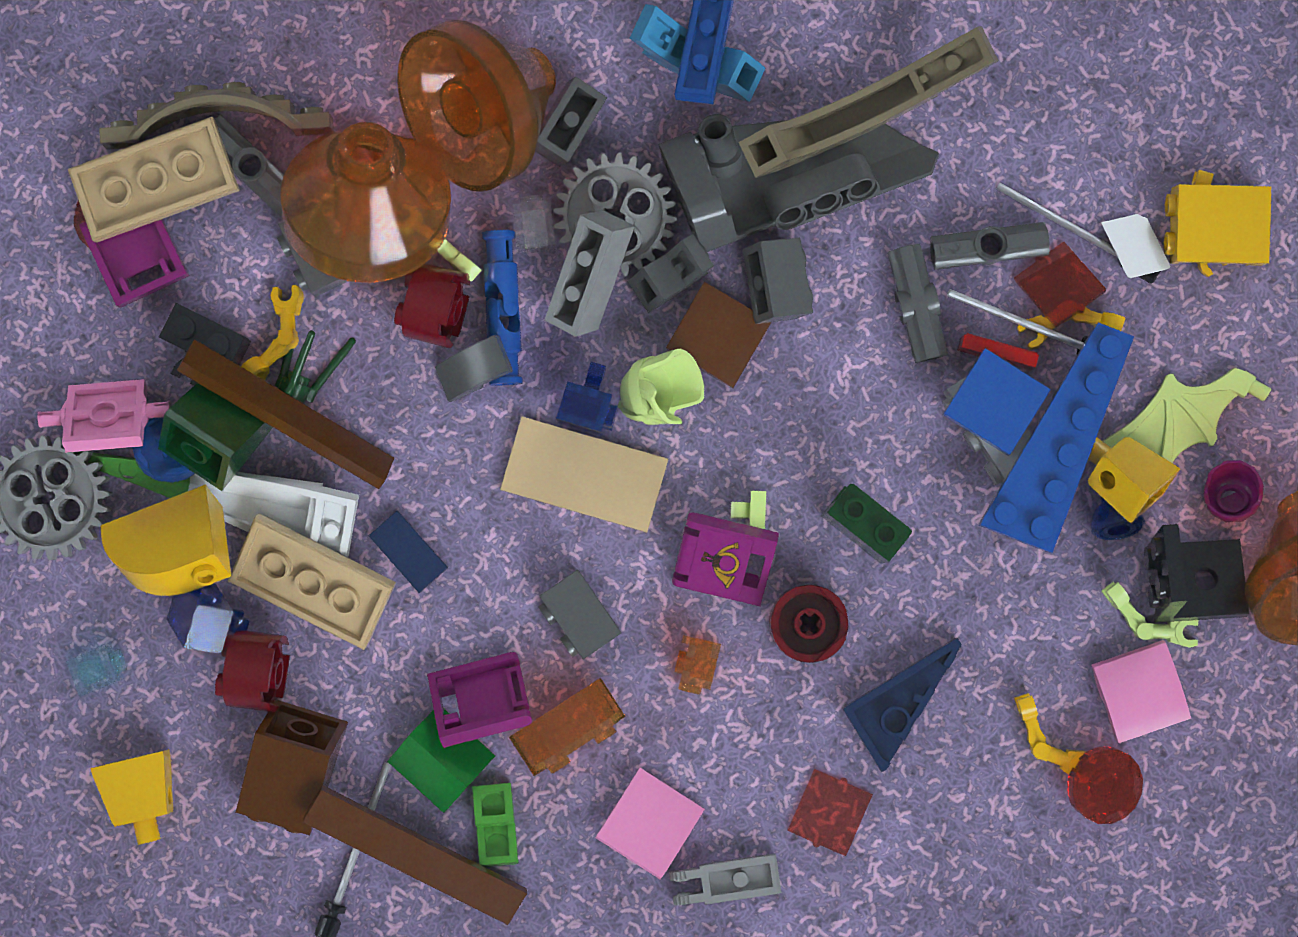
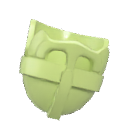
(660, 387)

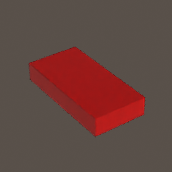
(1014, 355)

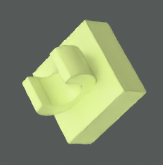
(754, 510)

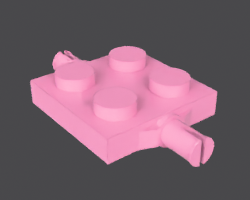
(104, 415)

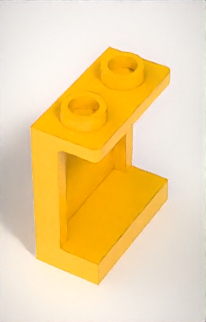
(1218, 224)

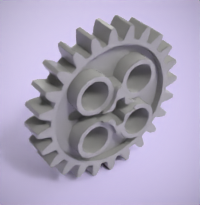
(648, 226)
(81, 485)

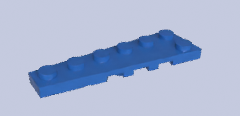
(1049, 468)

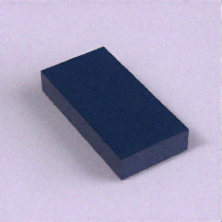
(408, 551)

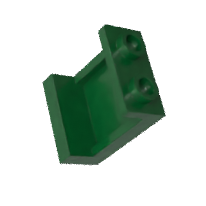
(867, 523)

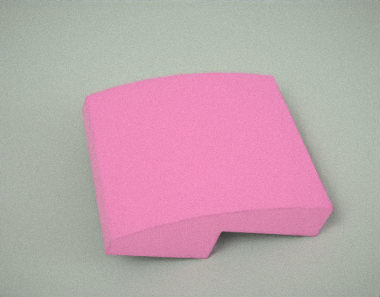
(1141, 691)
(650, 823)

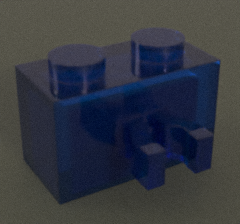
(587, 406)
(204, 619)

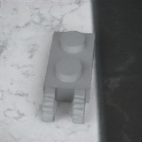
(730, 880)

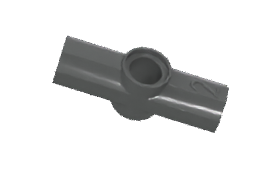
(267, 181)
(1013, 243)
(918, 303)

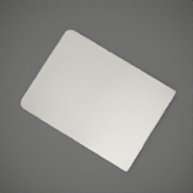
(1136, 245)

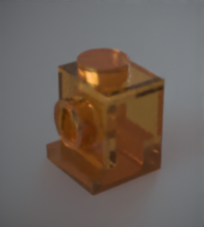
(697, 664)

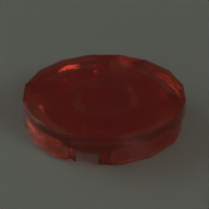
(1105, 785)

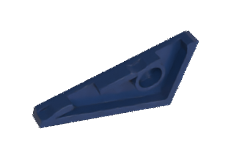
(889, 710)

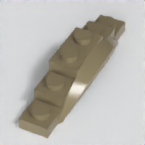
(200, 100)

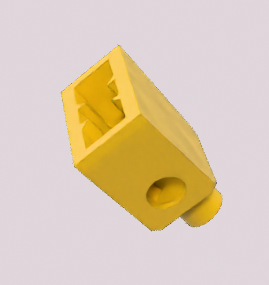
(1129, 476)
(137, 792)

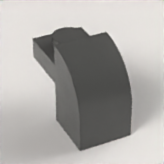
(671, 273)

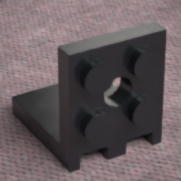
(1173, 578)

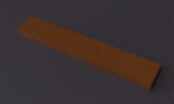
(285, 414)
(414, 854)

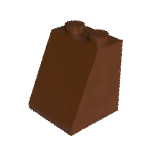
(289, 764)

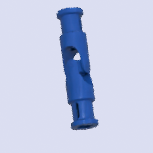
(502, 277)

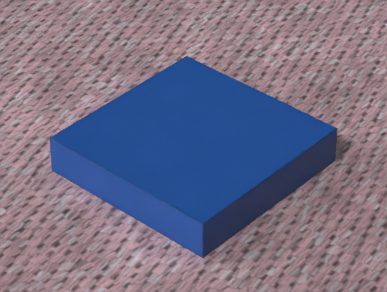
(996, 402)

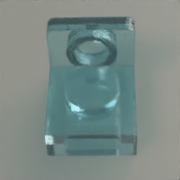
(97, 669)

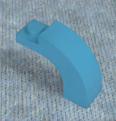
(664, 43)

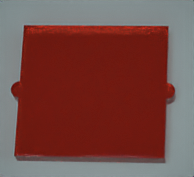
(1060, 284)
(830, 812)

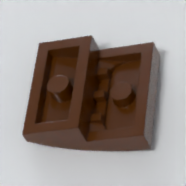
(718, 334)

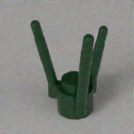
(296, 384)

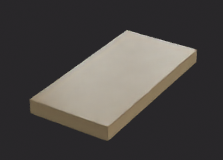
(153, 179)
(584, 474)
(311, 581)

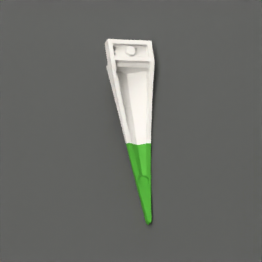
(301, 505)

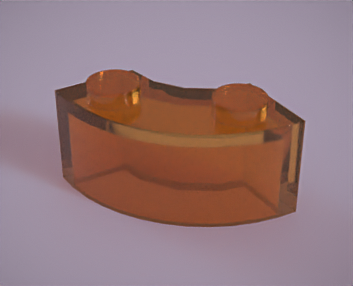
(568, 727)

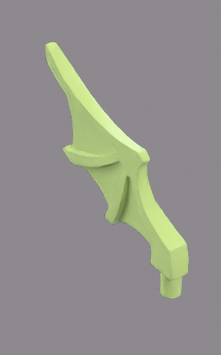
(1187, 414)

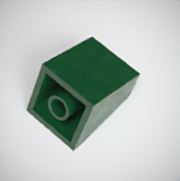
(210, 435)

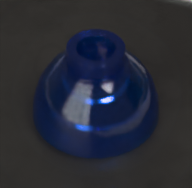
(1111, 525)

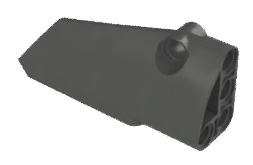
(729, 203)

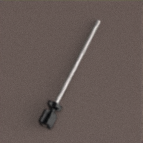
(1150, 278)
(1018, 320)
(329, 924)

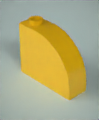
(171, 544)

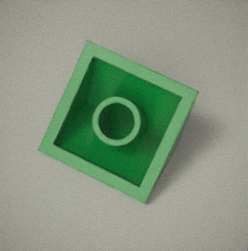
(439, 771)

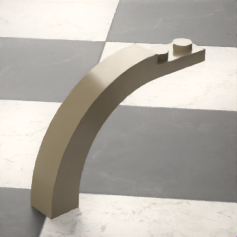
(871, 107)

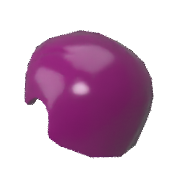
(1239, 478)

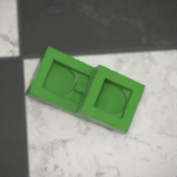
(495, 825)

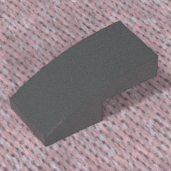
(473, 368)

